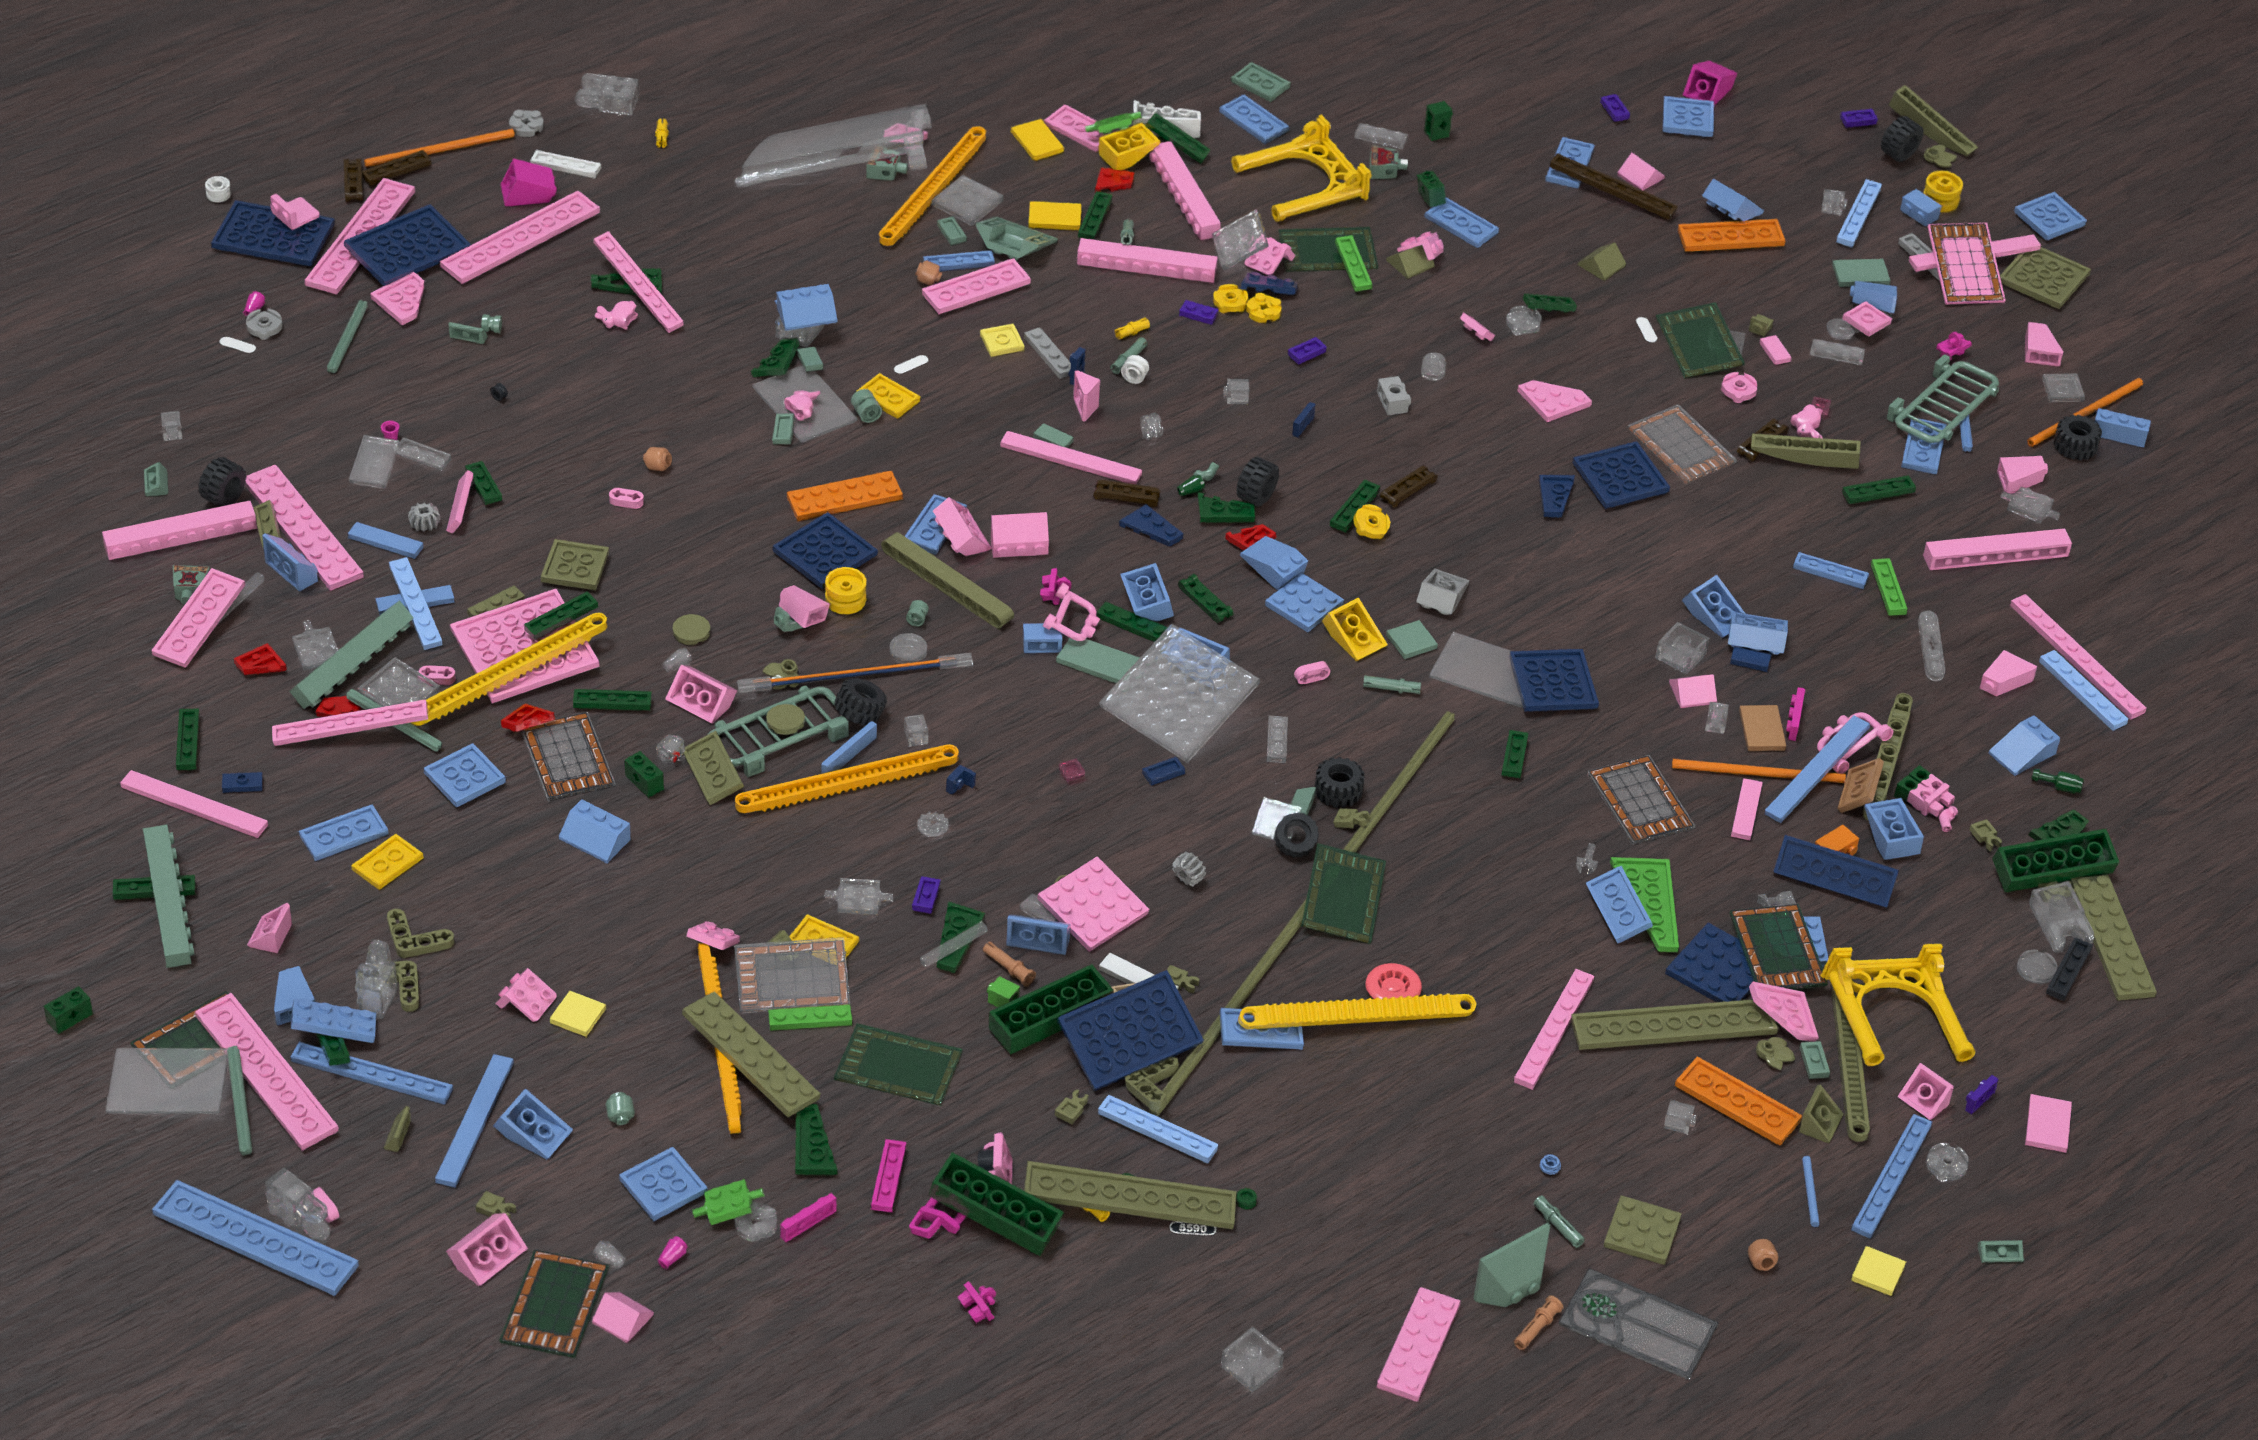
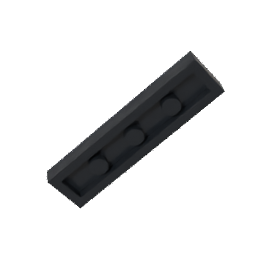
(2069, 969)

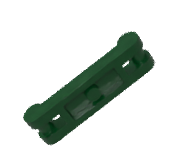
(1205, 598)

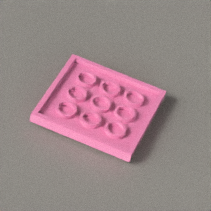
(1093, 903)

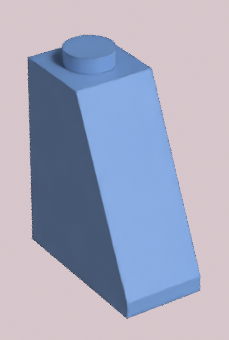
(1878, 295)
(290, 986)

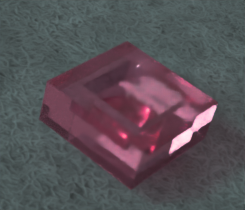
(1822, 403)
(1071, 770)

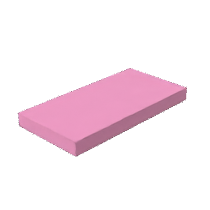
(1072, 125)

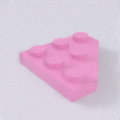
(401, 297)
(1553, 400)
(1787, 1008)

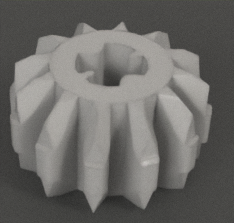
(424, 517)
(1189, 868)

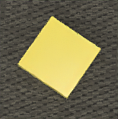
(1002, 340)
(577, 1013)
(1878, 1271)

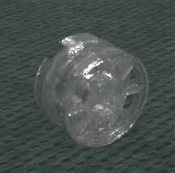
(1433, 365)
(1151, 426)

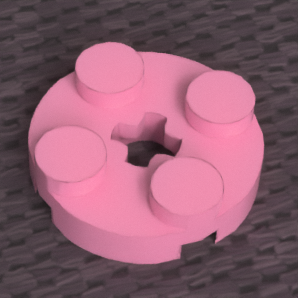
(1739, 387)

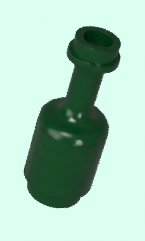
(2063, 781)

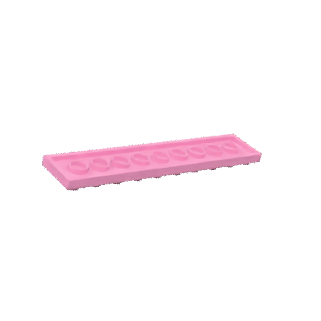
(519, 237)
(338, 263)
(304, 528)
(268, 1072)

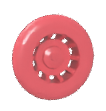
(1393, 982)

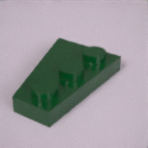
(779, 359)
(1223, 511)
(2064, 825)

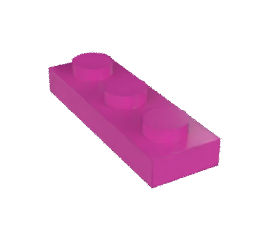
(1795, 713)
(808, 1217)

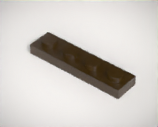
(396, 167)

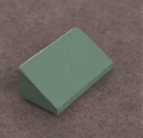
(467, 333)
(156, 480)
(1304, 799)
(2001, 1251)

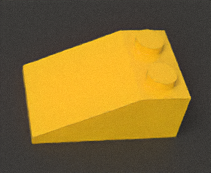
(1127, 146)
(1354, 630)

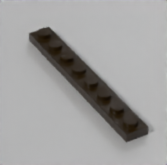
(1613, 186)

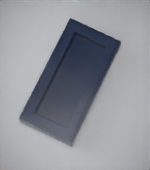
(1303, 419)
(1750, 659)
(1163, 771)

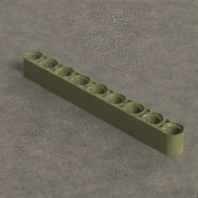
(947, 580)

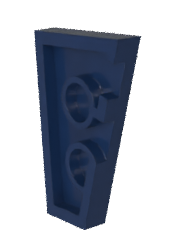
(1271, 282)
(1555, 493)
(1152, 524)

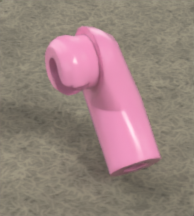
(1946, 817)

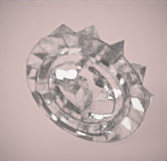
(937, 829)

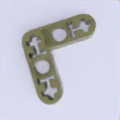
(408, 940)
(401, 967)
(1143, 1081)

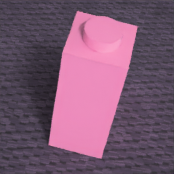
(2041, 346)
(2021, 472)
(803, 606)
(2007, 674)

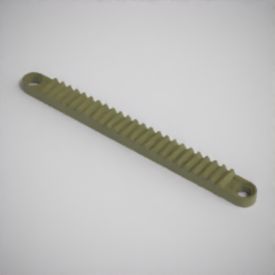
(1851, 1074)

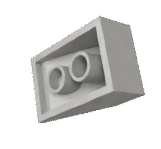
(1442, 591)

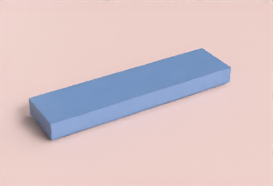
(962, 260)
(385, 540)
(1831, 570)
(432, 596)
(850, 748)

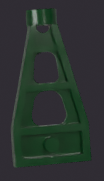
(603, 282)

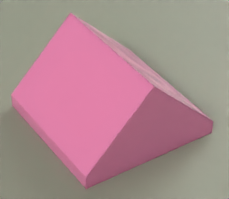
(1639, 173)
(1086, 394)
(1694, 690)
(272, 929)
(1927, 1092)
(621, 1316)

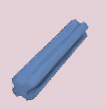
(1966, 437)

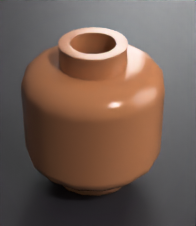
(928, 273)
(657, 458)
(1762, 1254)

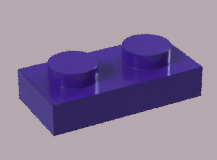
(1615, 107)
(1858, 118)
(1198, 312)
(1307, 350)
(926, 894)
(1981, 1094)

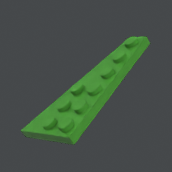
(1654, 889)

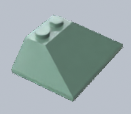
(1012, 238)
(1512, 1270)

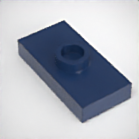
(242, 782)

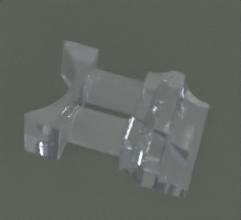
(1783, 898)

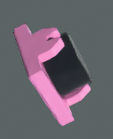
(997, 1158)

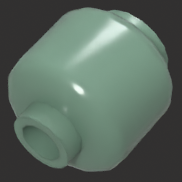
(620, 1108)

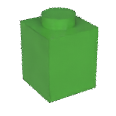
(1002, 992)

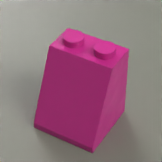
(1709, 82)
(527, 184)

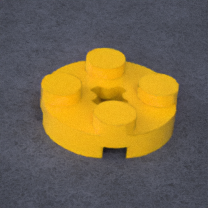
(1224, 304)
(1271, 307)
(1366, 528)

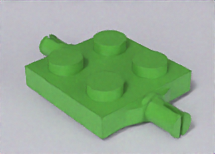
(1107, 125)
(728, 1202)

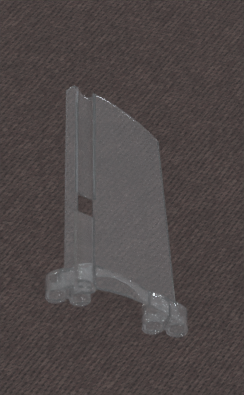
(820, 146)

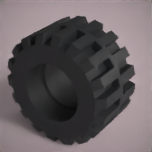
(1902, 138)
(2077, 437)
(1257, 481)
(222, 482)
(860, 701)
(1339, 782)

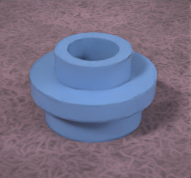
(1550, 1164)

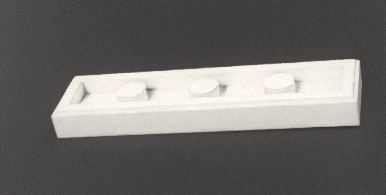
(566, 164)
(1123, 970)

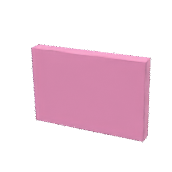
(2048, 1123)

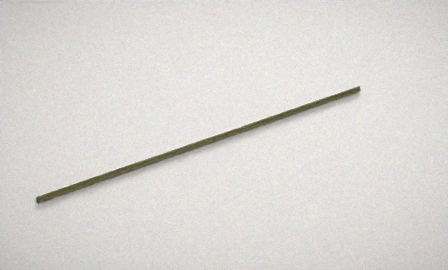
(1295, 922)

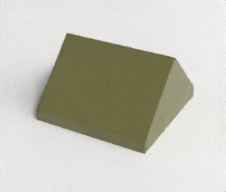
(1411, 261)
(1604, 261)
(1821, 1116)

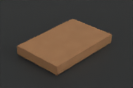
(1762, 728)
(1860, 785)

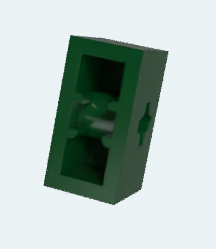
(1438, 120)
(1431, 188)
(644, 774)
(68, 1010)

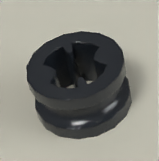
(499, 391)

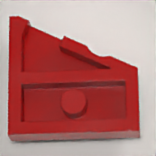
(1114, 179)
(1250, 536)
(259, 661)
(336, 706)
(526, 717)

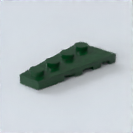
(956, 922)
(812, 1146)

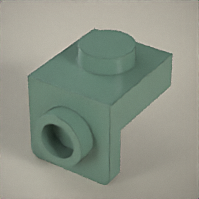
(785, 621)

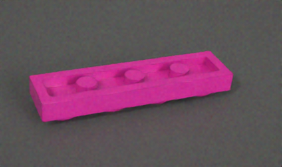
(888, 1176)

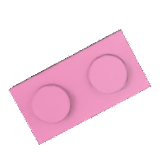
(1481, 331)

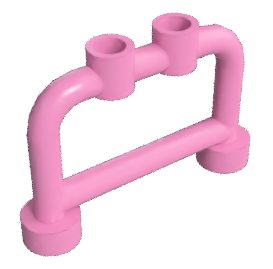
(1055, 621)
(1884, 732)

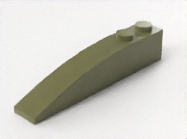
(1936, 127)
(1809, 450)

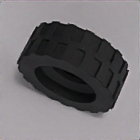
(1306, 824)

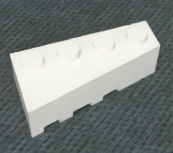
(1185, 119)

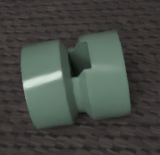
(866, 405)

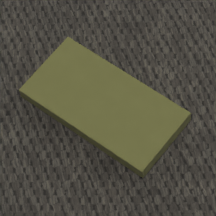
(713, 768)

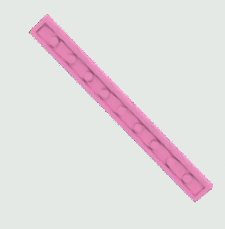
(2078, 657)

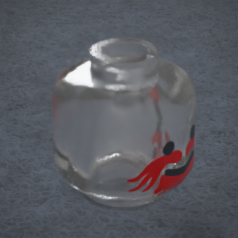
(670, 748)

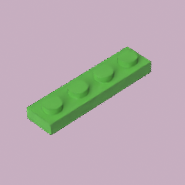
(1353, 263)
(1889, 587)
(810, 1017)

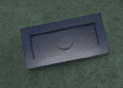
(1077, 363)

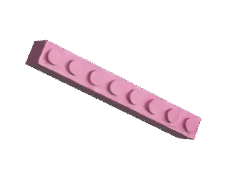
(1185, 190)
(1147, 260)
(179, 530)
(1997, 549)

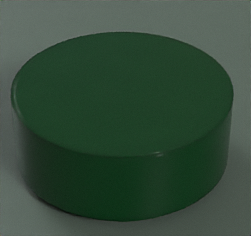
(1246, 1198)

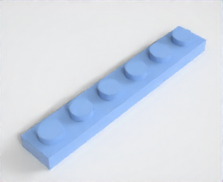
(1859, 213)
(415, 603)
(2083, 690)
(1158, 1129)

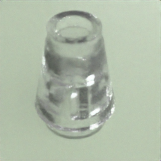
(678, 658)
(609, 1254)

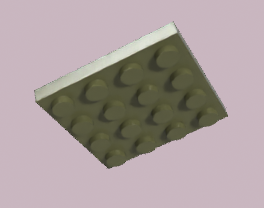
(2045, 276)

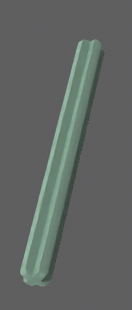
(347, 336)
(407, 728)
(239, 1100)

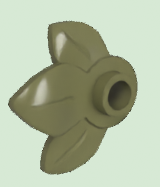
(1939, 156)
(781, 670)
(1774, 1052)

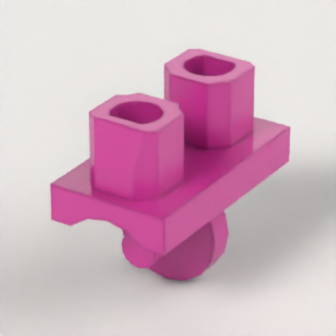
(1954, 345)
(1051, 585)
(981, 1310)

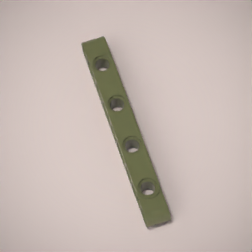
(1890, 749)

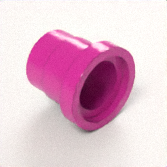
(390, 430)

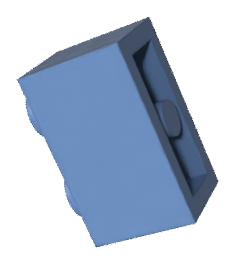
(1920, 207)
(1041, 640)

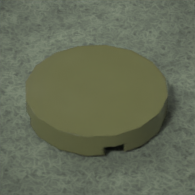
(691, 629)
(785, 719)

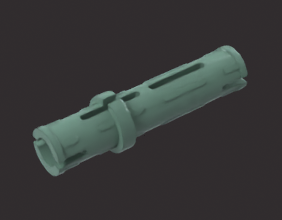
(1127, 232)
(1135, 349)
(1392, 684)
(1553, 1215)

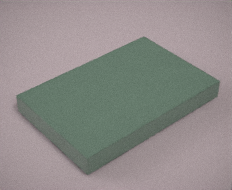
(1260, 82)
(1860, 270)

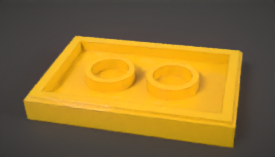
(1037, 139)
(1054, 215)
(891, 396)
(387, 861)
(813, 928)

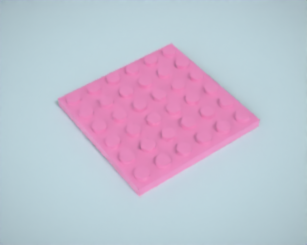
(501, 634)

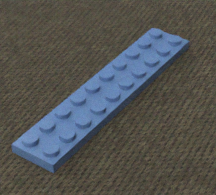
(255, 1237)

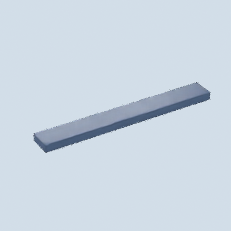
(1817, 769)
(375, 1074)
(474, 1121)
(1891, 1176)

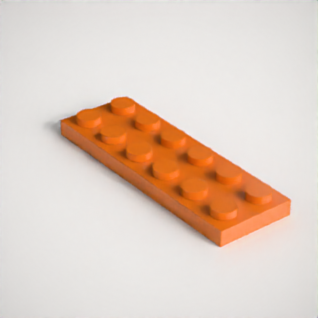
(1731, 235)
(844, 495)
(1738, 1100)

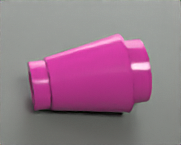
(254, 302)
(672, 1252)

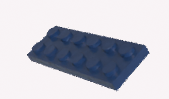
(1836, 871)

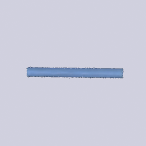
(1810, 1191)

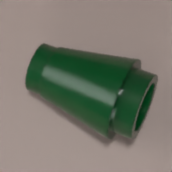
(1191, 485)

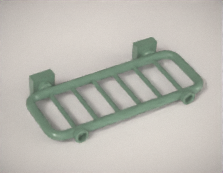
(1943, 371)
(754, 762)

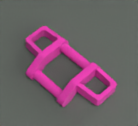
(937, 1217)

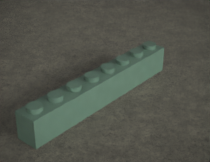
(350, 655)
(167, 896)

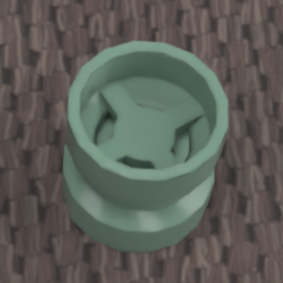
(491, 323)
(917, 613)

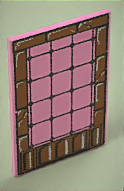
(1966, 263)

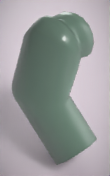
(1209, 473)

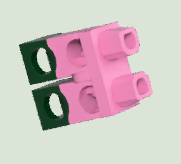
(1924, 792)

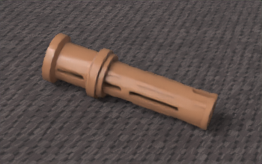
(1014, 968)
(1542, 1317)

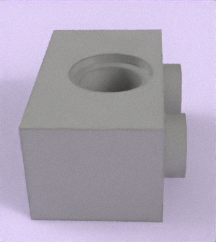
(1393, 395)

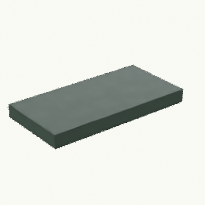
(1096, 659)

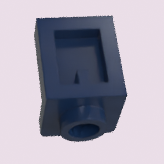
(960, 777)

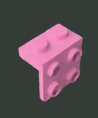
(294, 212)
(1431, 243)
(1269, 258)
(527, 994)

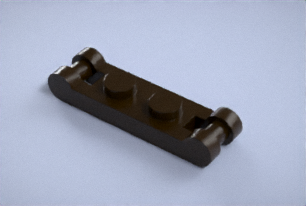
(353, 179)
(1771, 428)
(1408, 485)
(1127, 492)

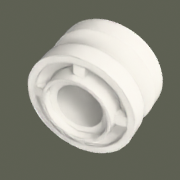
(218, 189)
(1135, 369)

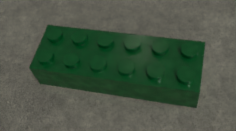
(2055, 860)
(1036, 1013)
(995, 1204)

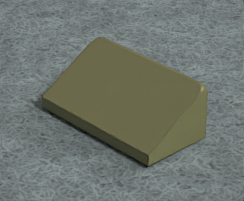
(398, 1130)

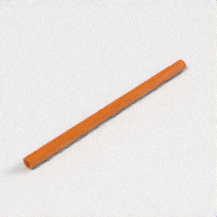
(442, 147)
(2088, 410)
(1749, 770)

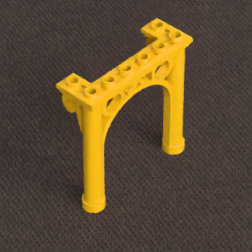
(1315, 139)
(1924, 969)

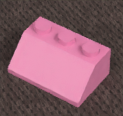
(960, 528)
(1019, 534)
(700, 694)
(487, 1249)

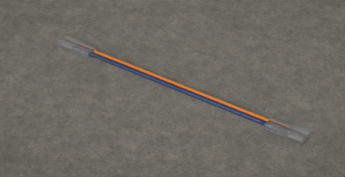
(943, 662)

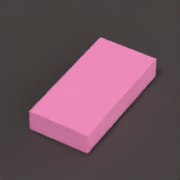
(1775, 350)

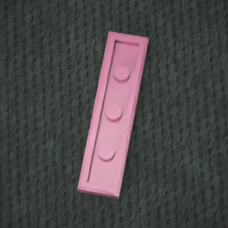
(459, 502)
(1746, 809)

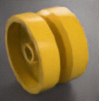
(1944, 189)
(845, 590)

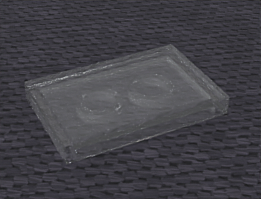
(374, 461)

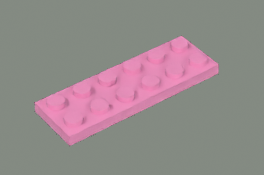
(976, 286)
(198, 618)
(1418, 1344)

